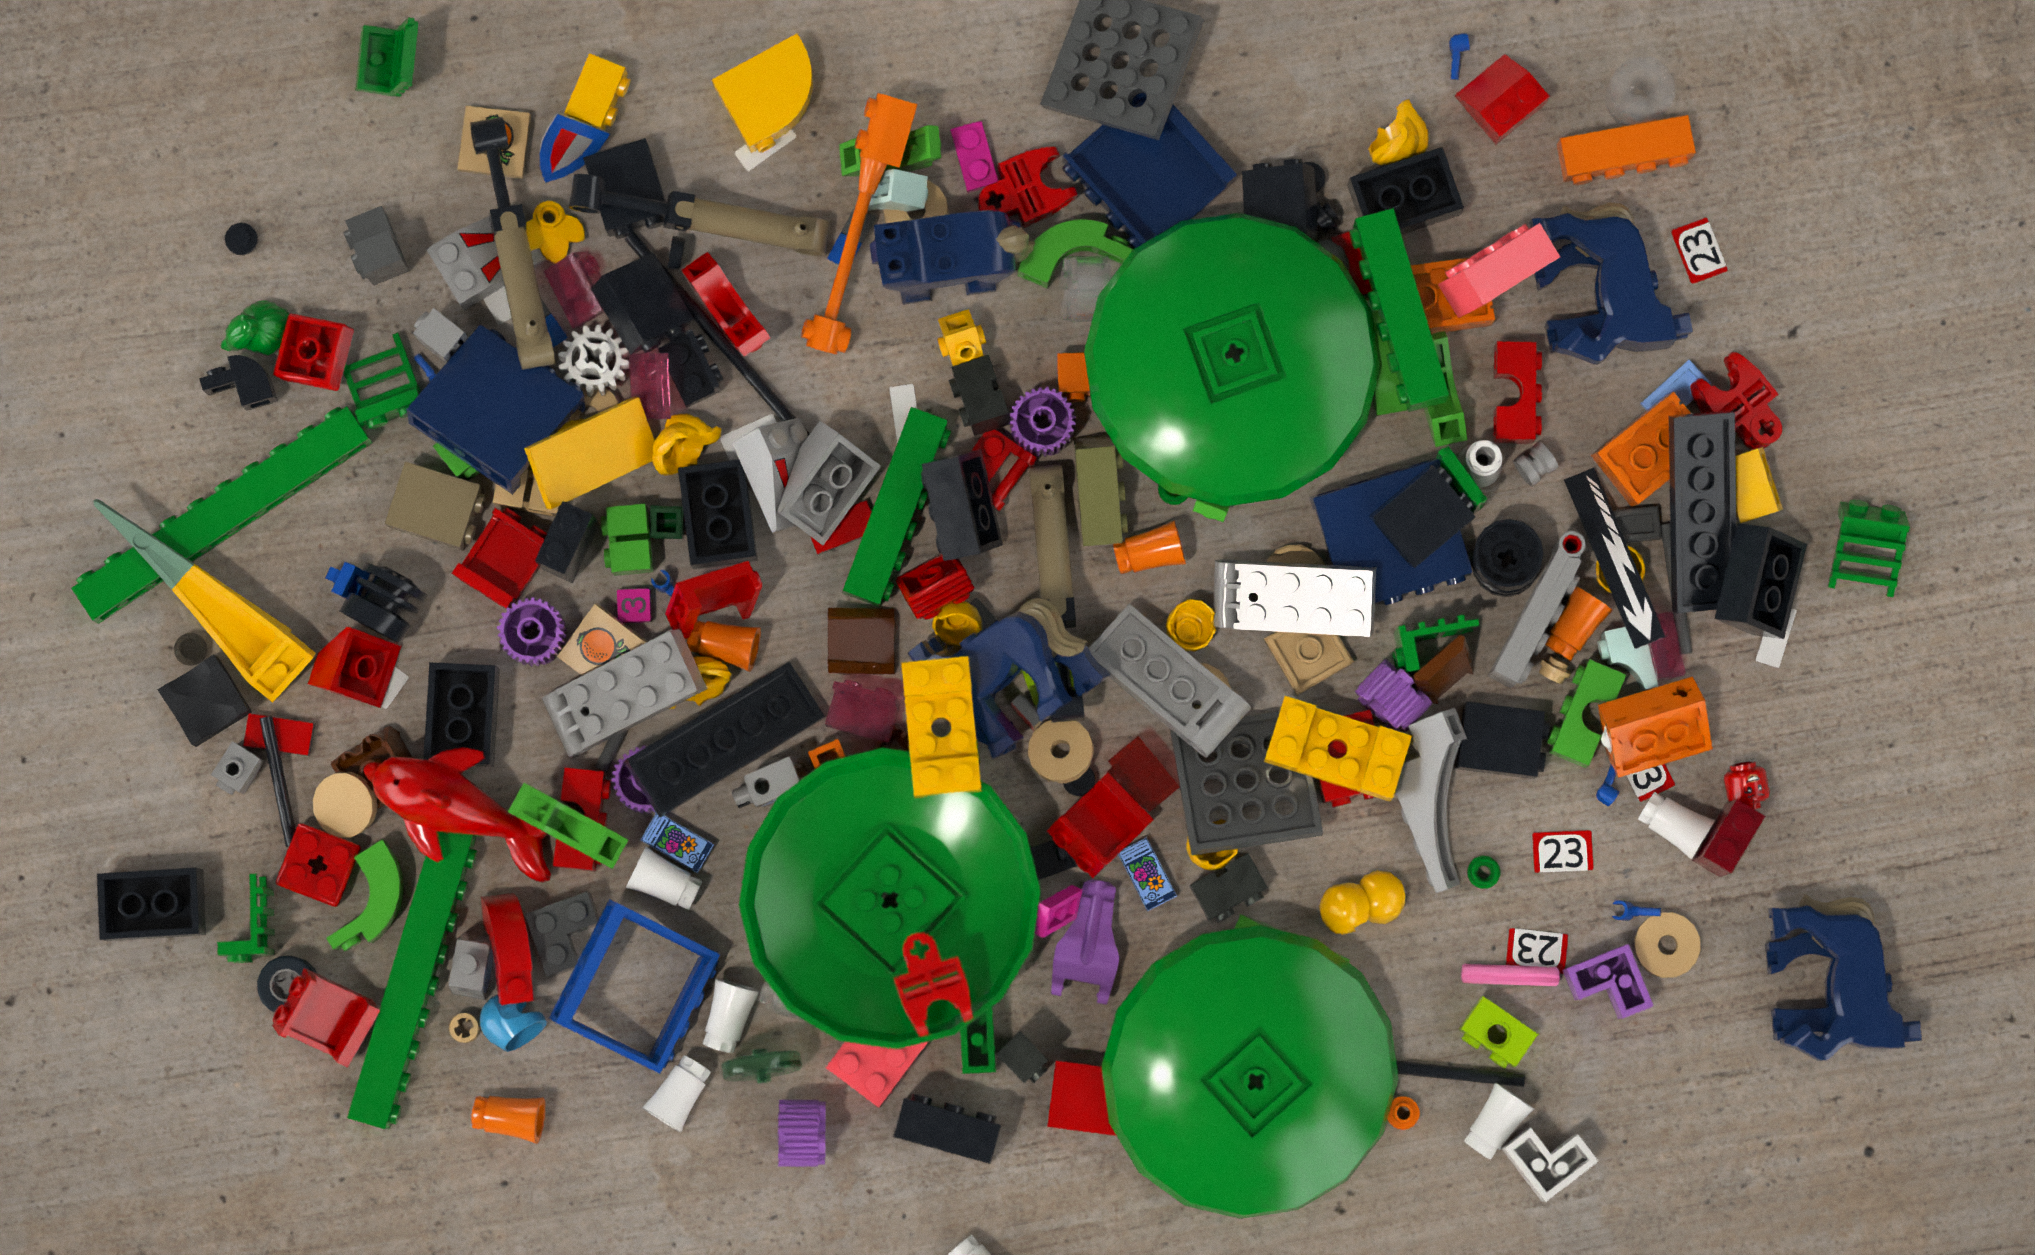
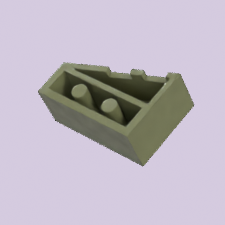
(1099, 490)

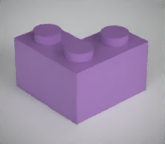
(1617, 974)

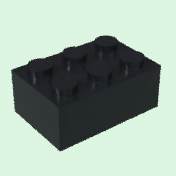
(1416, 188)
(961, 505)
(717, 514)
(1760, 581)
(462, 709)
(151, 904)
(947, 1128)

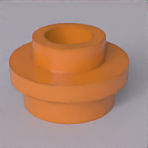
(1413, 1116)

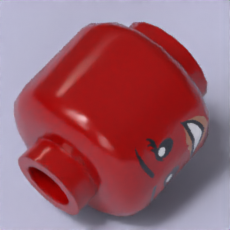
(1747, 784)

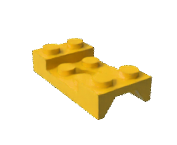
(935, 692)
(1371, 758)

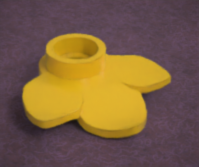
(555, 236)

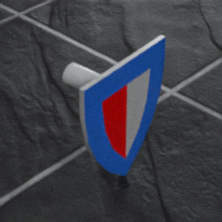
(566, 144)

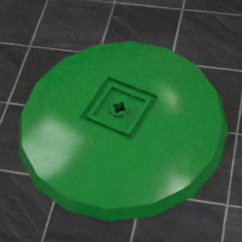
(1219, 424)
(819, 883)
(1237, 1009)

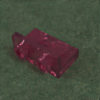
(572, 285)
(651, 383)
(1666, 651)
(863, 710)

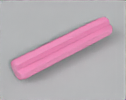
(1510, 975)

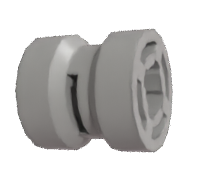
(1535, 464)

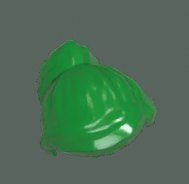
(256, 329)

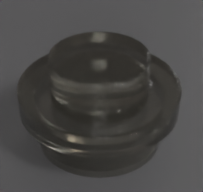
(190, 649)

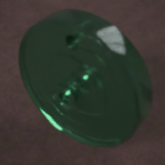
(761, 1066)

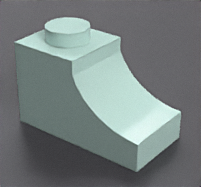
(900, 191)
(1619, 651)

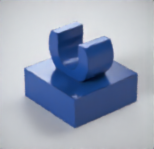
(345, 579)

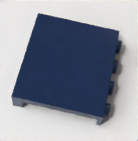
(1146, 180)
(492, 408)
(1357, 541)

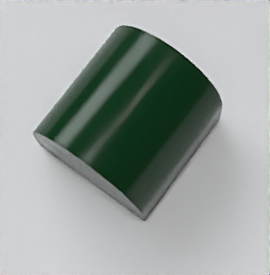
(666, 522)

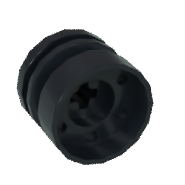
(1504, 539)
(383, 602)

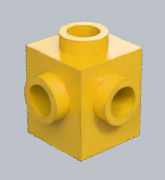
(960, 338)

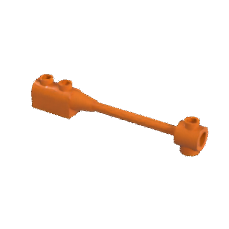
(879, 146)

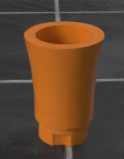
(1150, 550)
(1576, 623)
(726, 643)
(510, 1116)

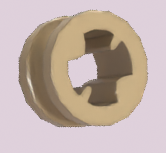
(474, 1032)

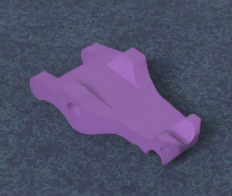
(1088, 947)

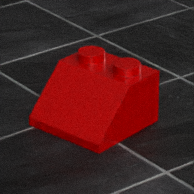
(1502, 98)

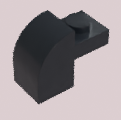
(247, 376)

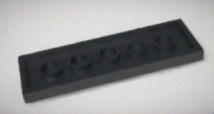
(1701, 506)
(724, 739)

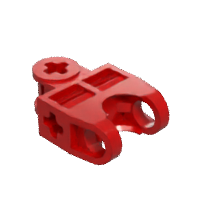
(1014, 195)
(1755, 413)
(926, 970)

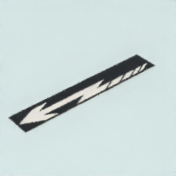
(1614, 558)

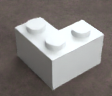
(1545, 1170)

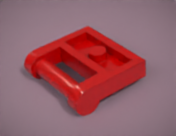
(995, 452)

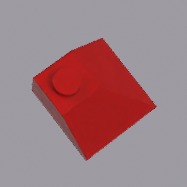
(356, 666)

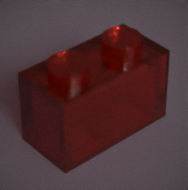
(1142, 775)

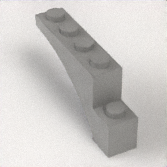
(1424, 792)

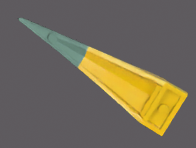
(250, 637)

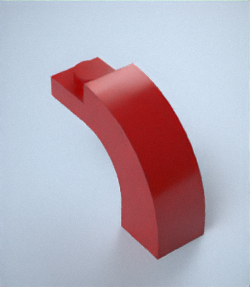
(725, 304)
(510, 947)

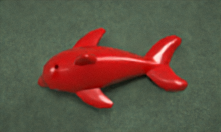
(438, 798)

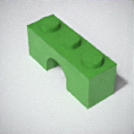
(1572, 738)

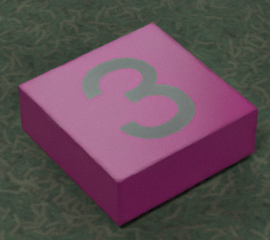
(634, 605)

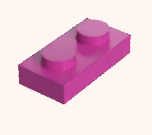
(974, 156)
(1057, 910)

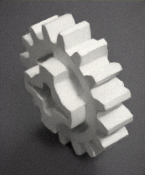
(603, 352)

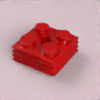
(307, 334)
(935, 586)
(328, 884)

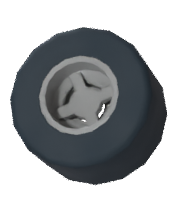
(277, 977)

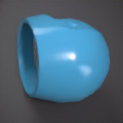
(506, 1024)

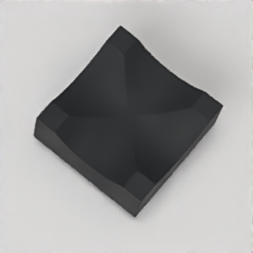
(205, 700)

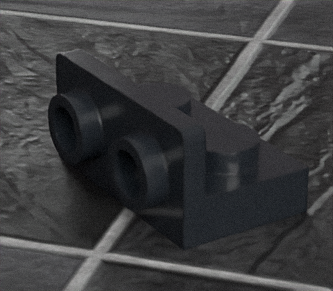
(690, 368)

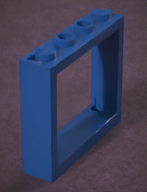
(588, 963)

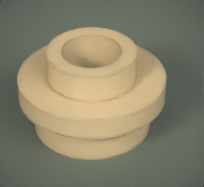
(1554, 669)

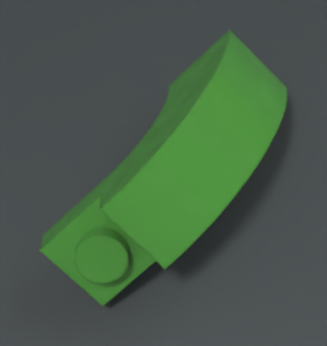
(920, 150)
(1446, 419)

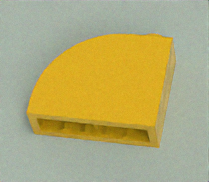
(768, 93)

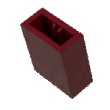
(1728, 838)

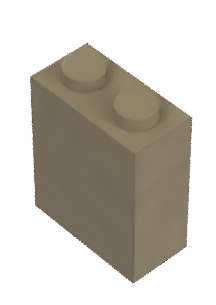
(435, 506)

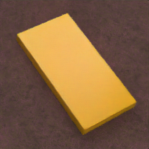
(591, 452)

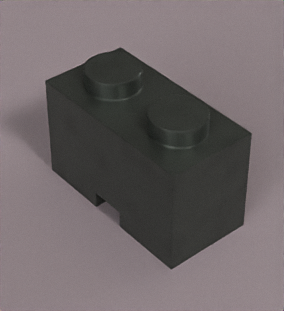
(977, 387)
(1222, 893)
(1023, 1058)

